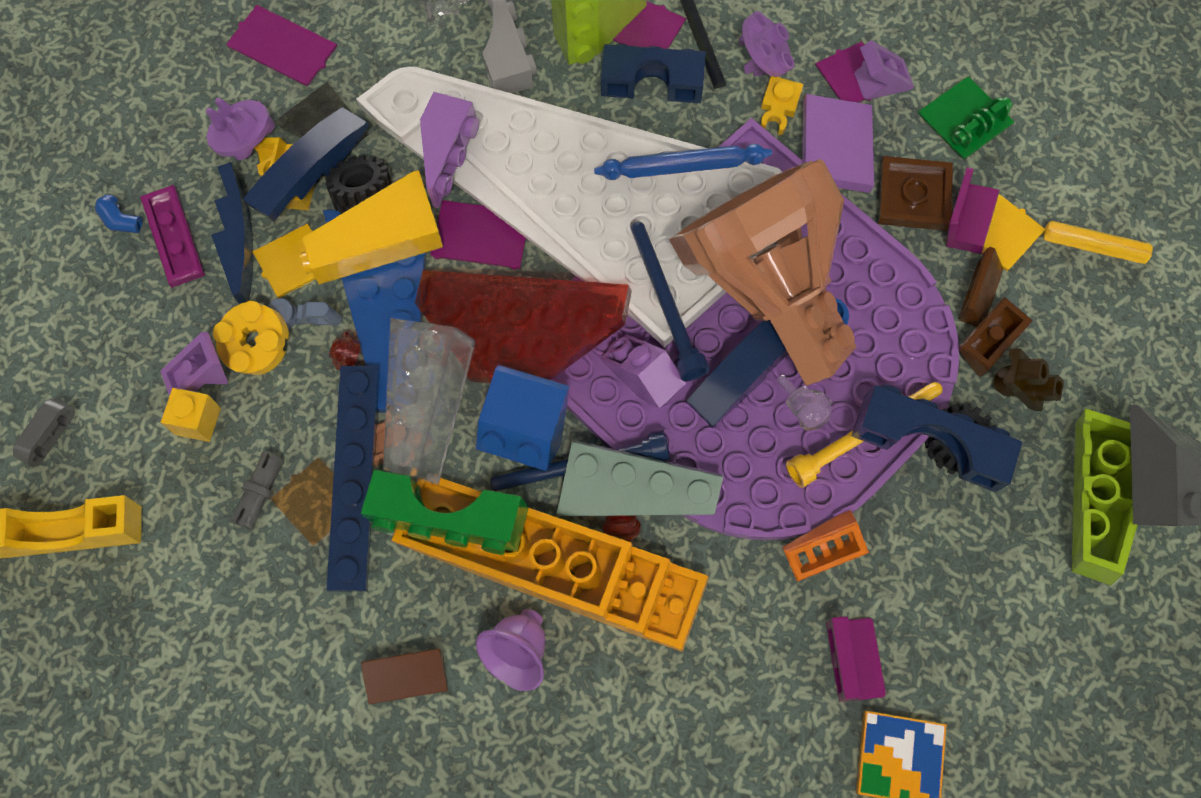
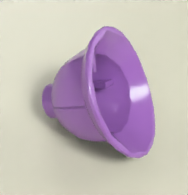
(515, 650)

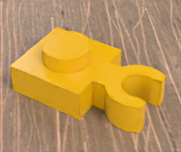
(780, 100)

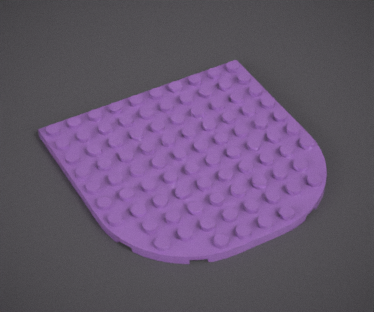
(901, 341)

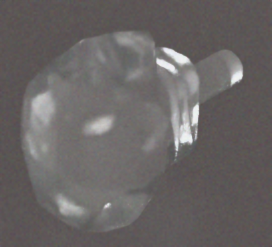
(809, 406)

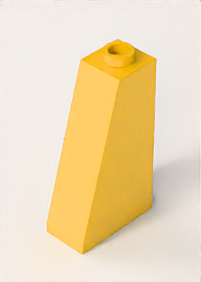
(374, 232)

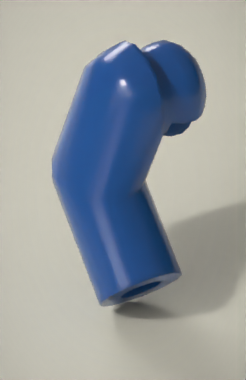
(113, 218)

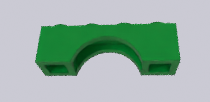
(490, 521)

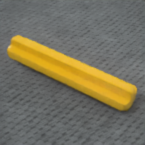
(1098, 242)

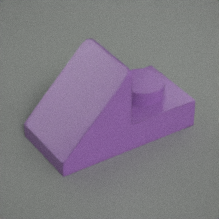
(882, 72)
(194, 366)

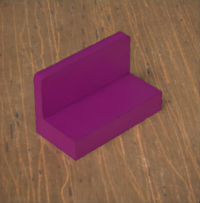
(971, 215)
(855, 659)

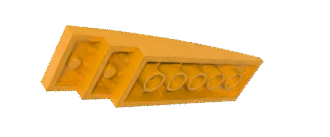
(575, 570)

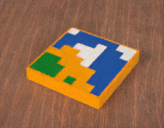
(900, 757)

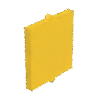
(1011, 232)
(283, 263)

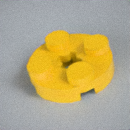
(232, 334)

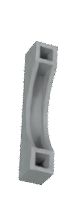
(504, 55)

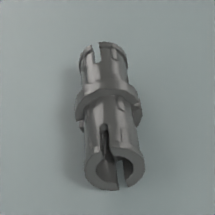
(257, 491)

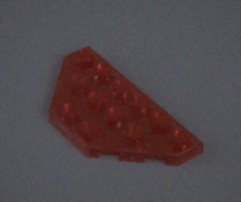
(523, 320)

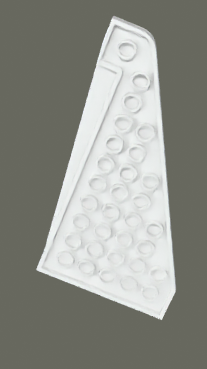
(538, 176)

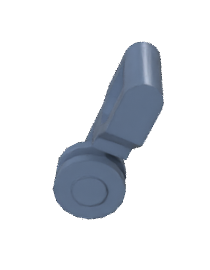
(310, 313)

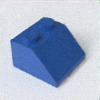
(522, 418)

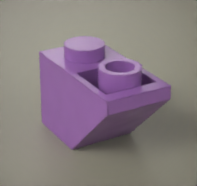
(644, 369)

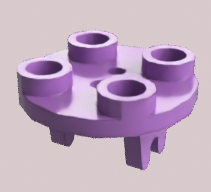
(766, 46)
(238, 127)

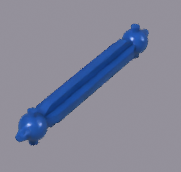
(683, 161)

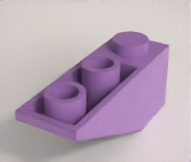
(445, 134)

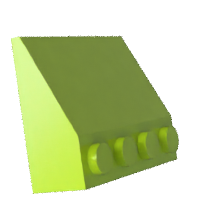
(587, 25)

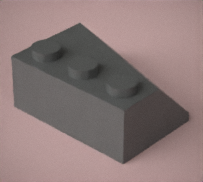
(1164, 472)

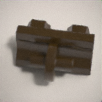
(1028, 380)

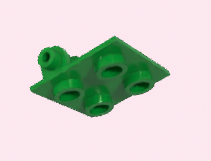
(967, 117)

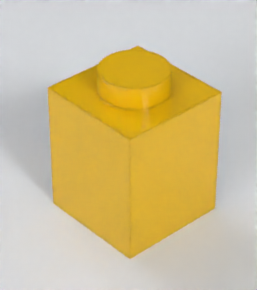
(191, 414)

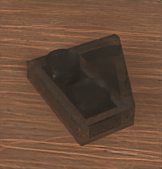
(312, 111)

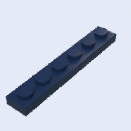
(352, 475)

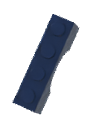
(981, 453)

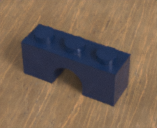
(627, 65)

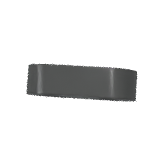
(43, 431)

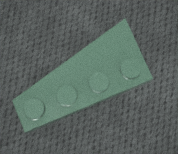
(624, 483)

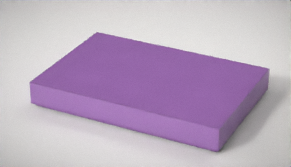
(841, 137)

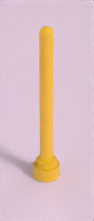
(806, 467)

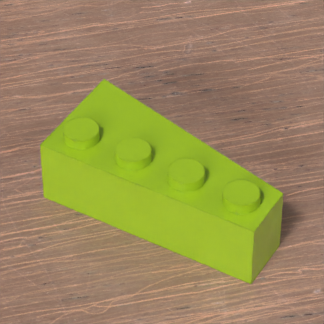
(1102, 497)

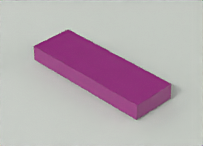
(172, 236)

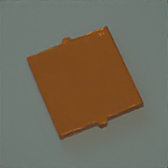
(308, 501)

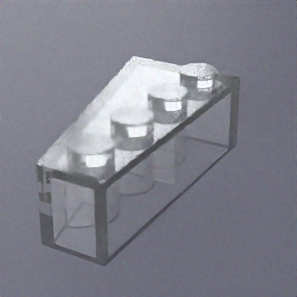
(423, 396)

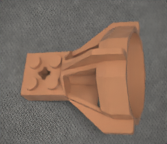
(788, 278)

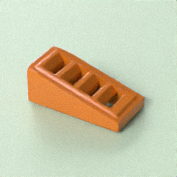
(830, 530)

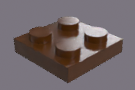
(915, 193)

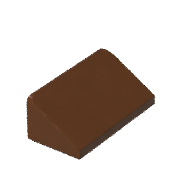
(982, 288)
(994, 336)
(404, 676)

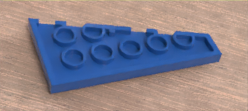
(374, 300)

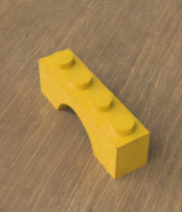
(90, 526)

